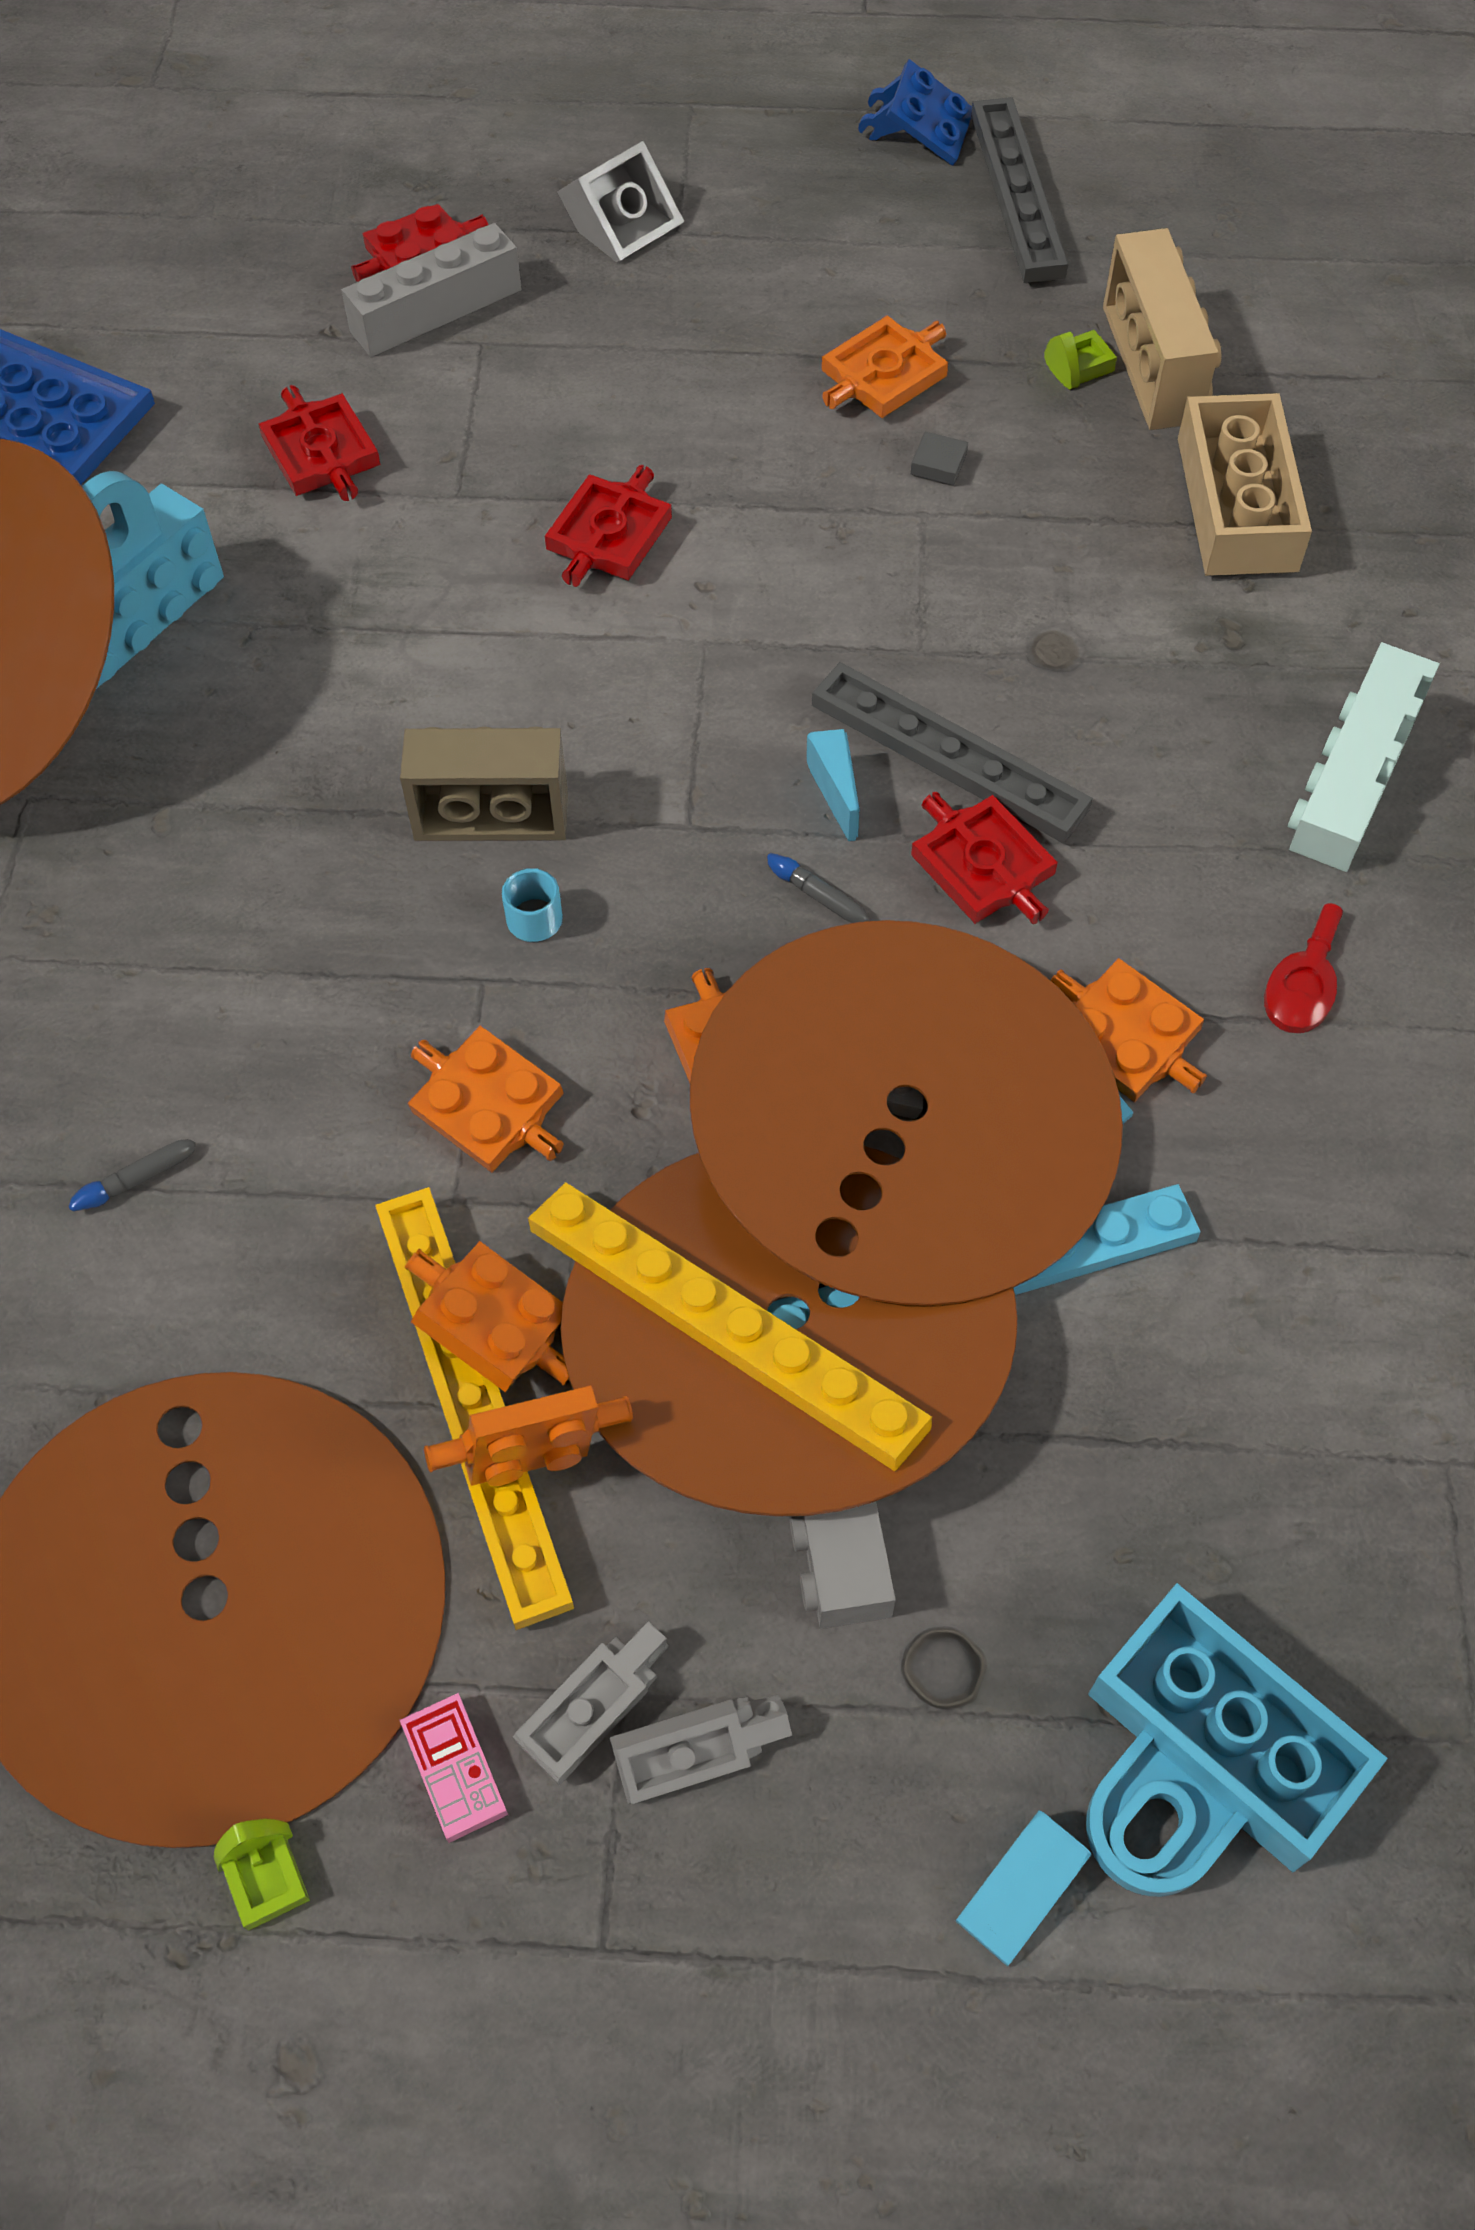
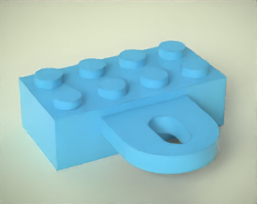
(159, 560)
(1223, 1745)

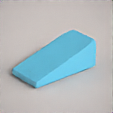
(833, 771)
(1023, 1887)

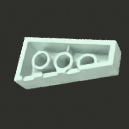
(1360, 757)

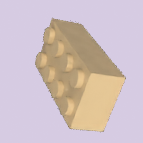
(1159, 326)
(1243, 484)

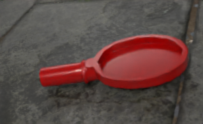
(1305, 981)

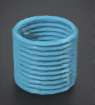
(528, 885)

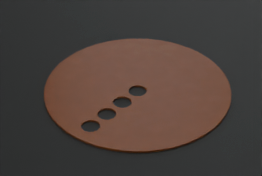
(51, 610)
(993, 1173)
(725, 1434)
(280, 1700)

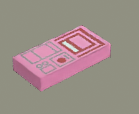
(453, 1768)

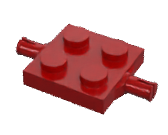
(410, 237)
(319, 443)
(608, 526)
(984, 858)

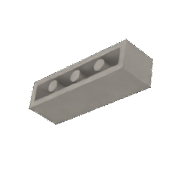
(432, 289)
(846, 1565)

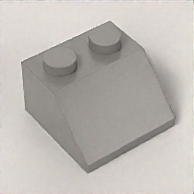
(622, 203)

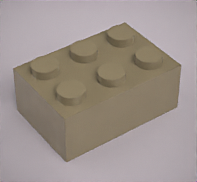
(485, 784)

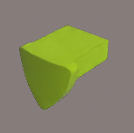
(1079, 358)
(260, 1870)

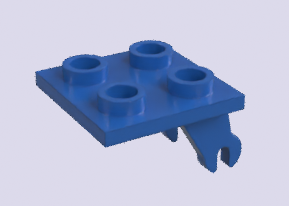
(923, 110)

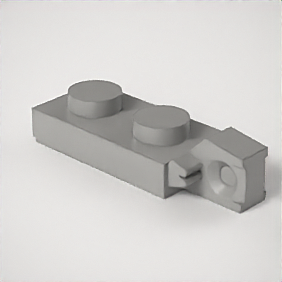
(591, 1703)
(697, 1745)

